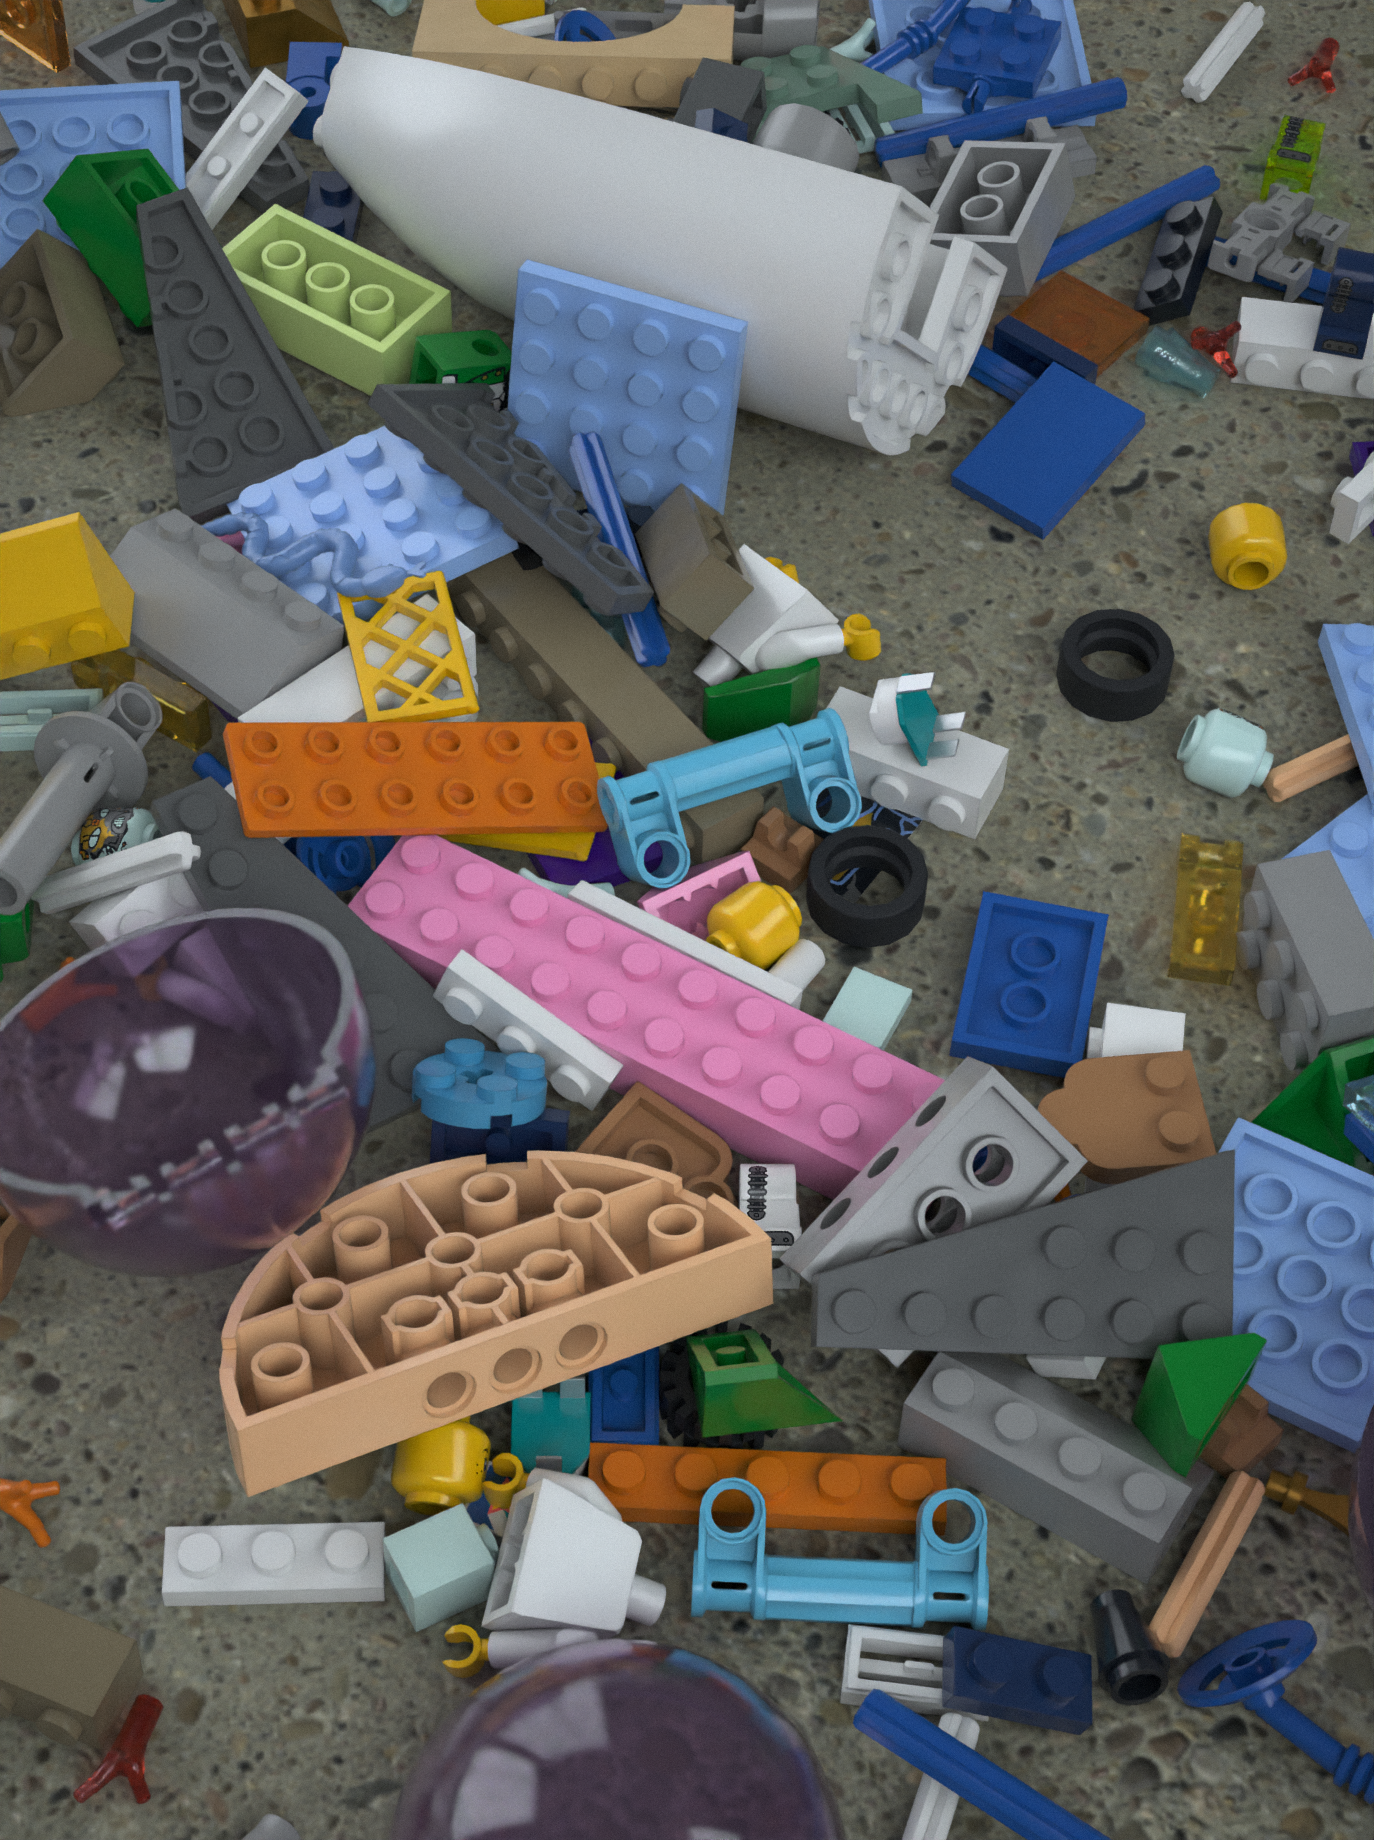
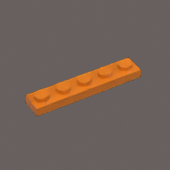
(797, 1487)

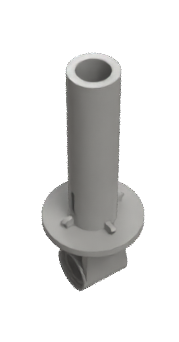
(86, 766)

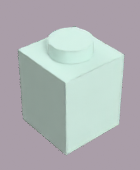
(441, 1566)

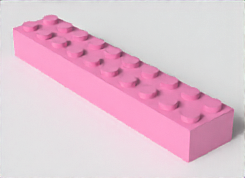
(703, 1041)

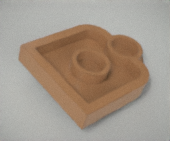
(1131, 1114)
(662, 1136)

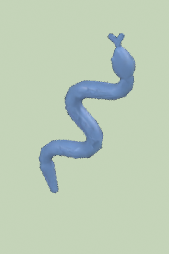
(375, 583)

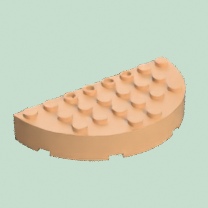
(467, 1295)

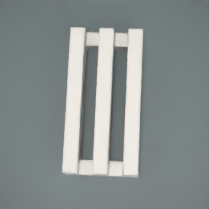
(899, 1643)

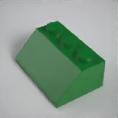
(97, 210)

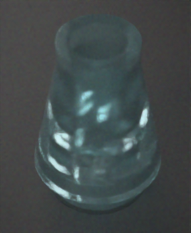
(1172, 360)

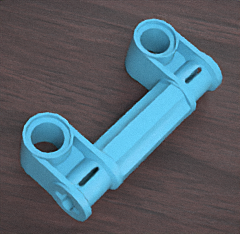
(802, 756)
(842, 1587)

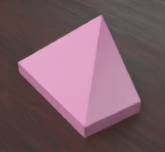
(703, 886)

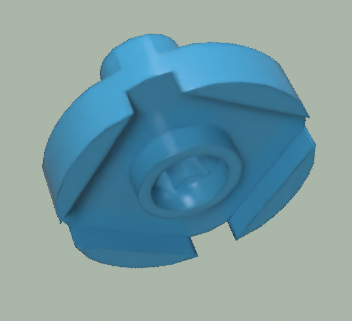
(474, 1084)

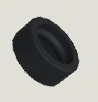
(1119, 632)
(873, 849)

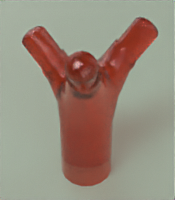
(1319, 65)
(1215, 344)
(127, 1753)

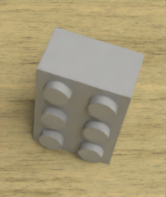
(1006, 202)
(1308, 956)

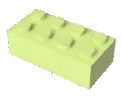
(336, 299)

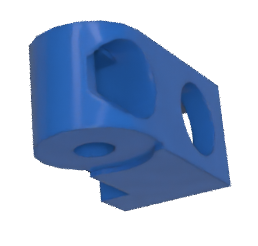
(309, 74)

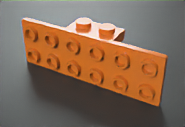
(412, 778)

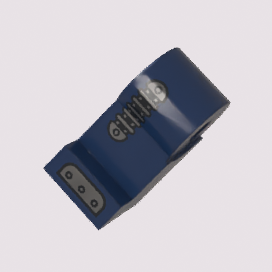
(1347, 305)

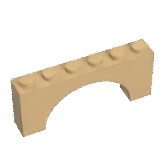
(618, 72)

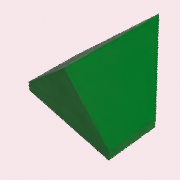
(761, 701)
(1313, 1107)
(746, 1389)
(1192, 1392)

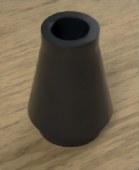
(1127, 1653)

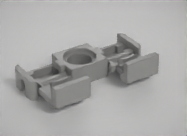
(1264, 232)

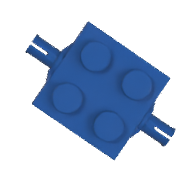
(997, 53)

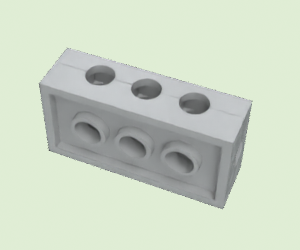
(934, 1159)

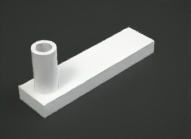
(783, 981)

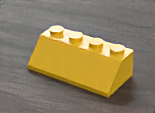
(59, 597)

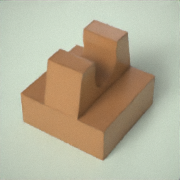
(782, 849)
(1243, 1435)

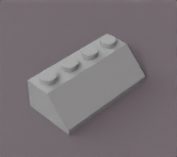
(218, 614)
(1051, 1458)

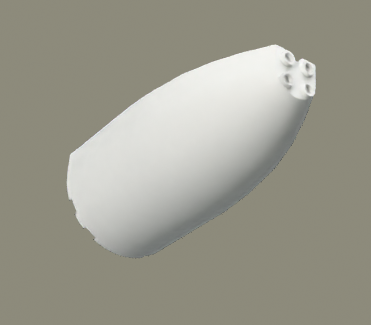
(806, 253)

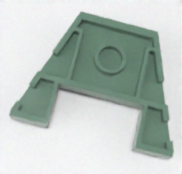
(831, 81)

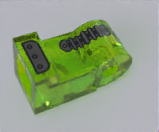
(1294, 153)

